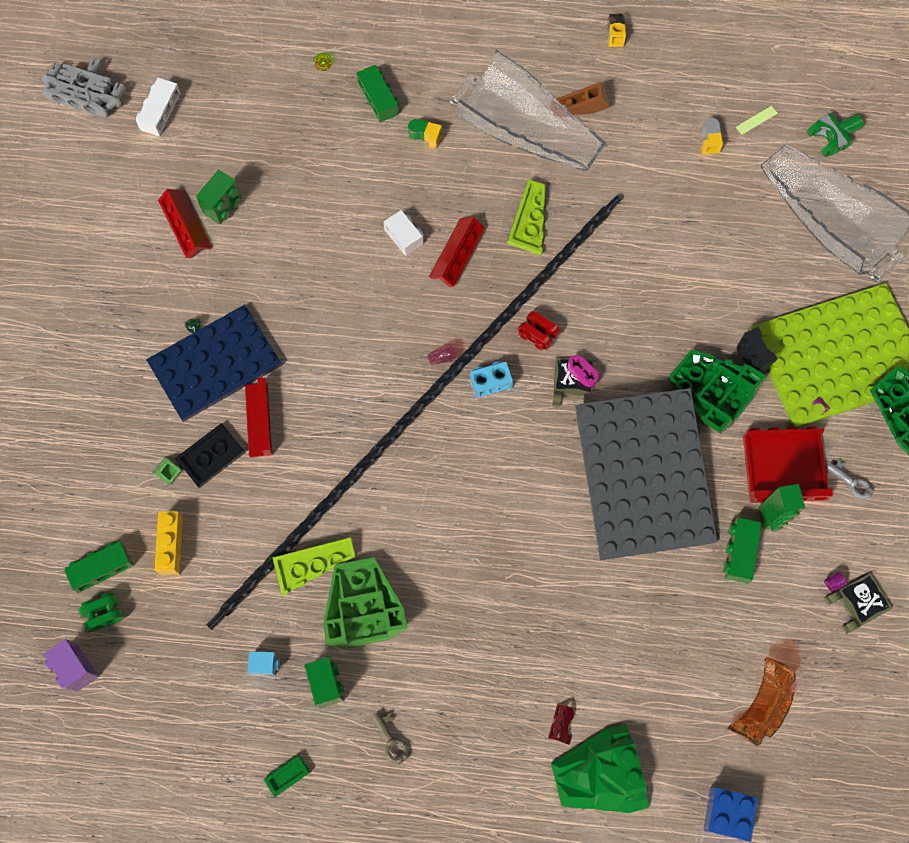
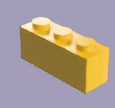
(168, 543)

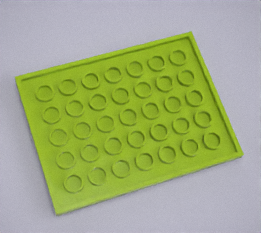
(835, 353)

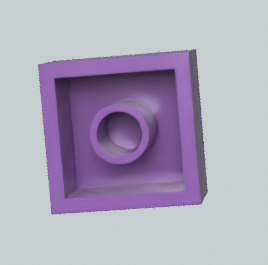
(70, 665)

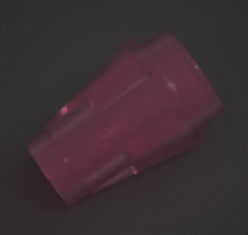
(442, 355)

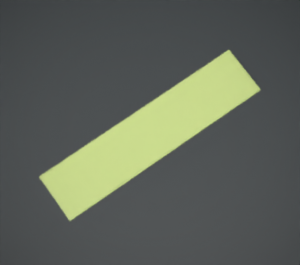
(756, 120)

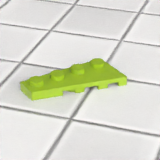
(529, 219)
(303, 565)

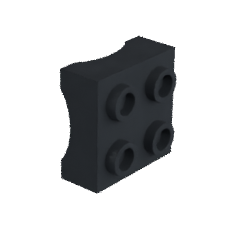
(755, 352)

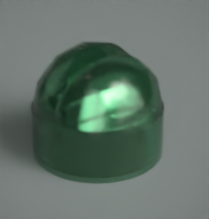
(193, 325)

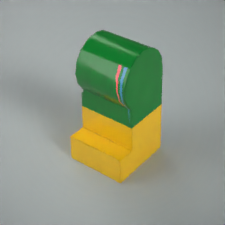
(425, 131)

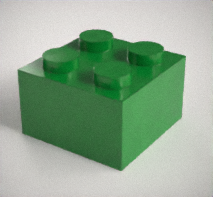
(219, 197)
(324, 683)

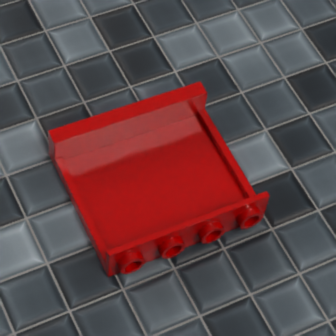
(784, 459)

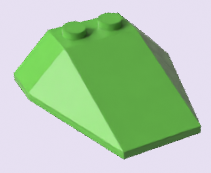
(361, 606)

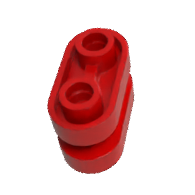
(540, 340)

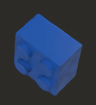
(730, 814)

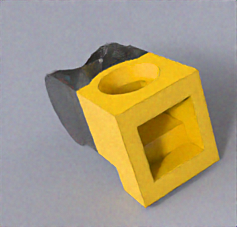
(616, 30)

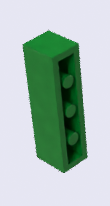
(781, 507)

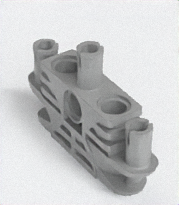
(82, 88)

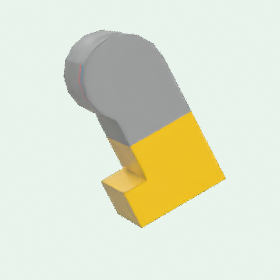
(712, 134)

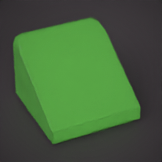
(167, 471)

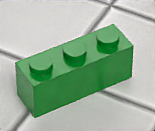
(378, 93)
(742, 550)
(98, 566)

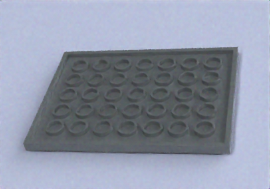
(645, 474)

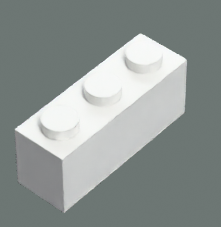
(158, 106)

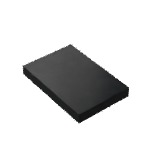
(210, 455)

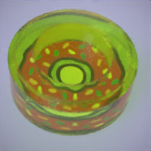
(322, 62)

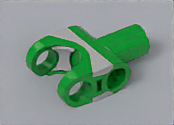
(836, 132)

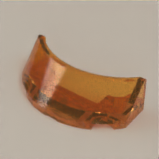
(769, 706)

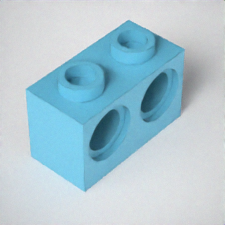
(492, 383)

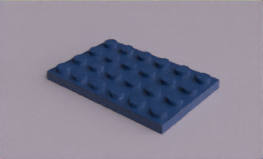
(214, 362)

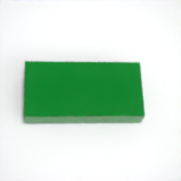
(287, 776)

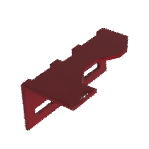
(564, 736)

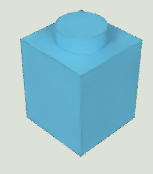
(263, 663)

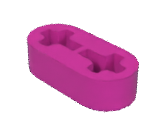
(583, 371)

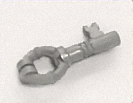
(837, 471)

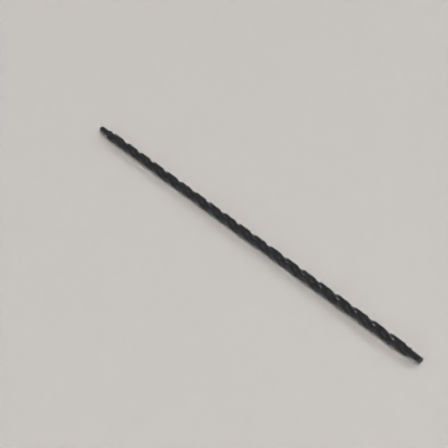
(346, 483)

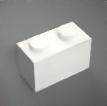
(403, 232)

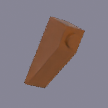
(586, 100)

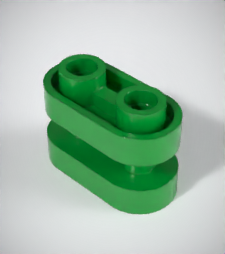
(91, 608)

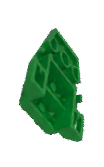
(717, 387)
(893, 401)
(602, 774)

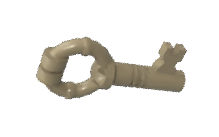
(390, 741)

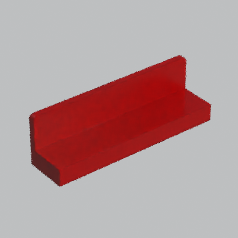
(183, 222)
(457, 251)
(258, 419)

